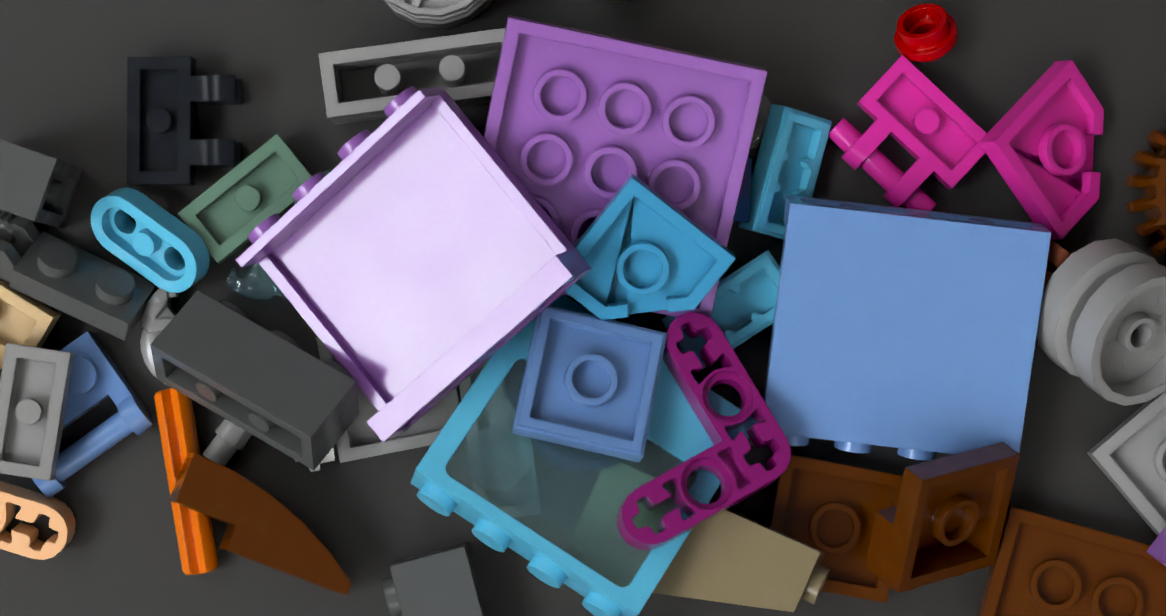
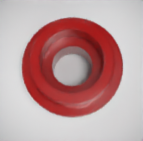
(925, 33)

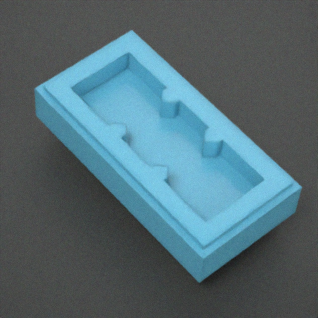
(785, 166)
(741, 305)

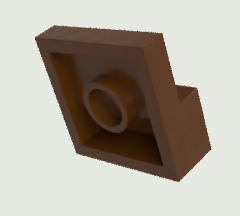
(944, 518)

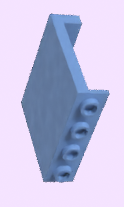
(904, 327)

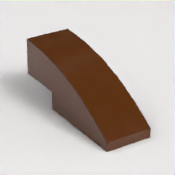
(257, 523)

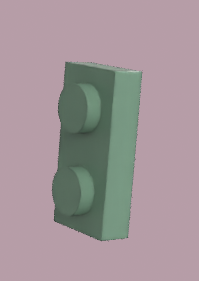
(245, 198)

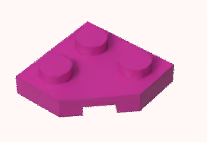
(1048, 148)

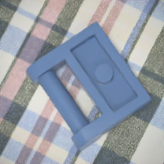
(93, 381)

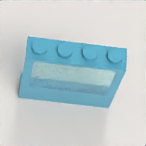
(560, 500)

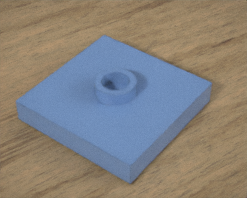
(589, 383)

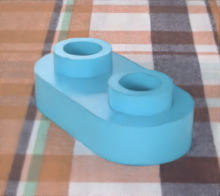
(152, 242)

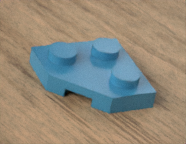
(646, 257)

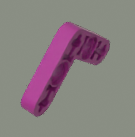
(725, 457)

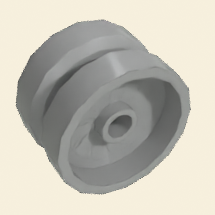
(1108, 321)

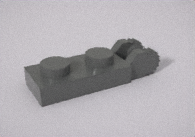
(71, 278)

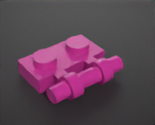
(923, 123)

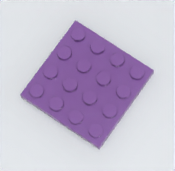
(592, 108)

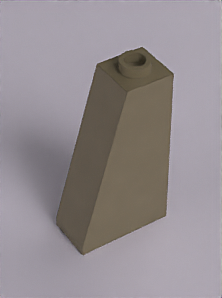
(745, 565)

